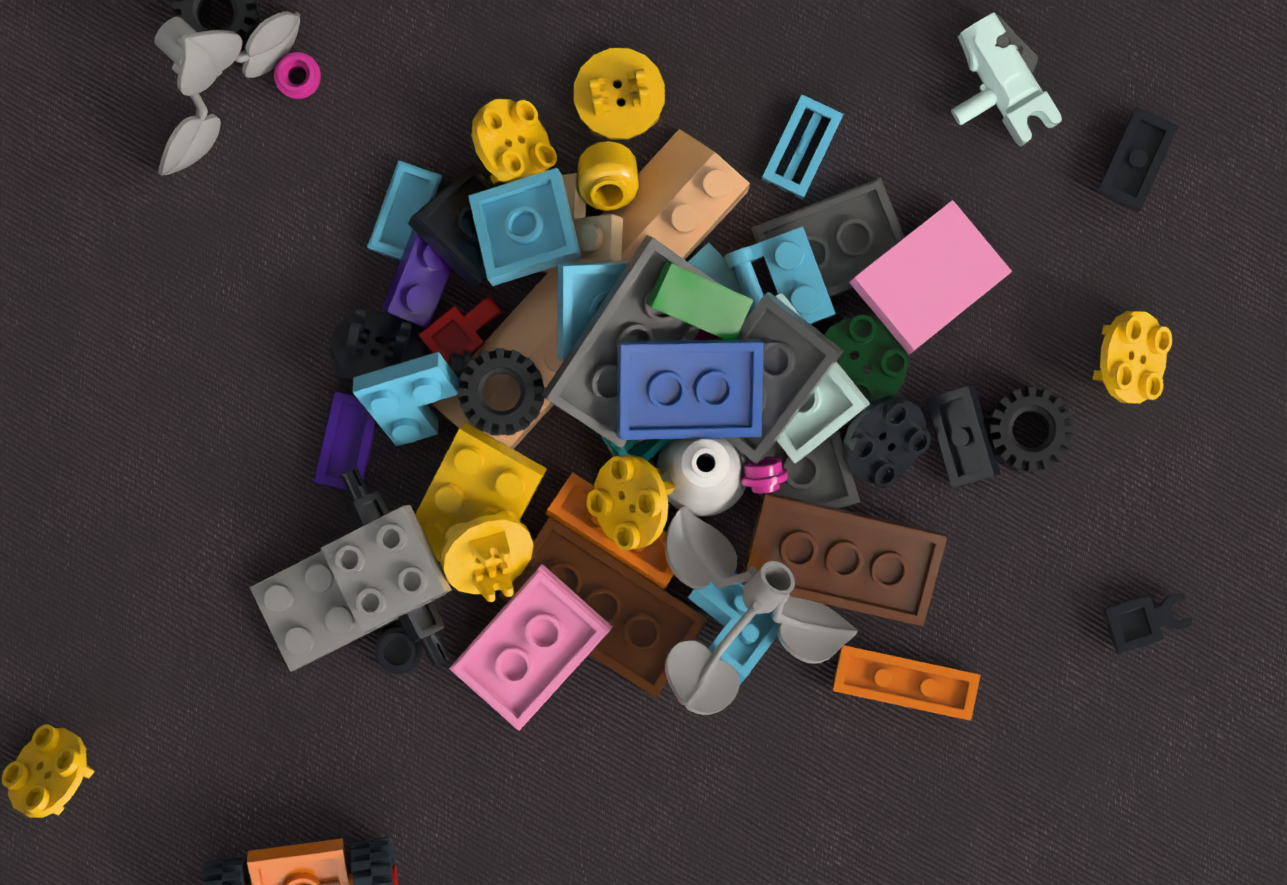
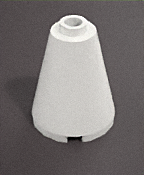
(697, 490)

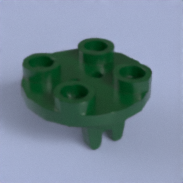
(875, 349)

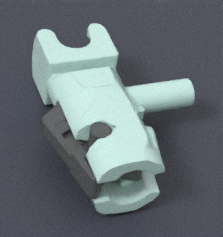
(1007, 78)

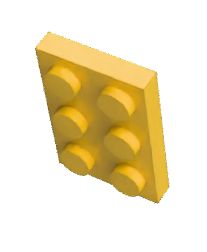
(476, 481)

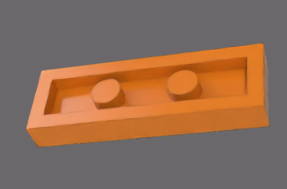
(572, 512)
(906, 682)

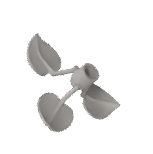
(199, 61)
(806, 628)

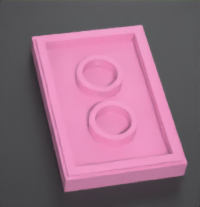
(930, 277)
(530, 647)

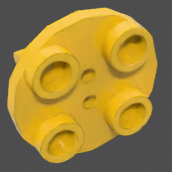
(640, 89)
(511, 140)
(1134, 357)
(630, 501)
(486, 554)
(46, 772)

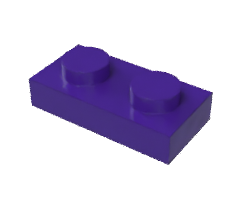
(417, 284)

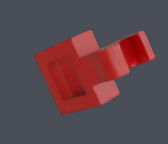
(459, 332)

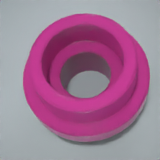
(290, 63)
(765, 475)

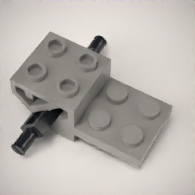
(358, 585)

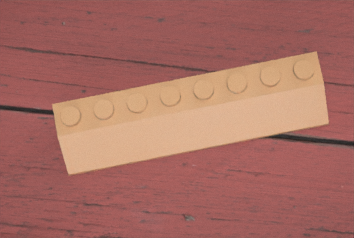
(677, 203)

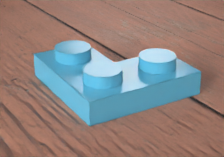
(400, 396)
(727, 608)

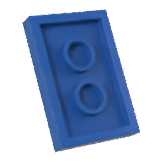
(689, 389)

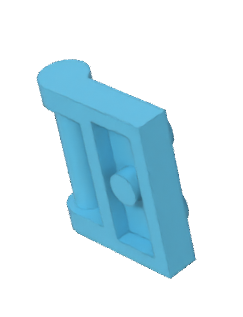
(792, 272)

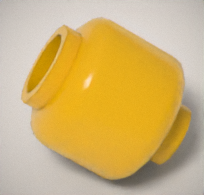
(607, 176)

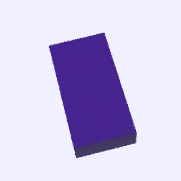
(346, 441)

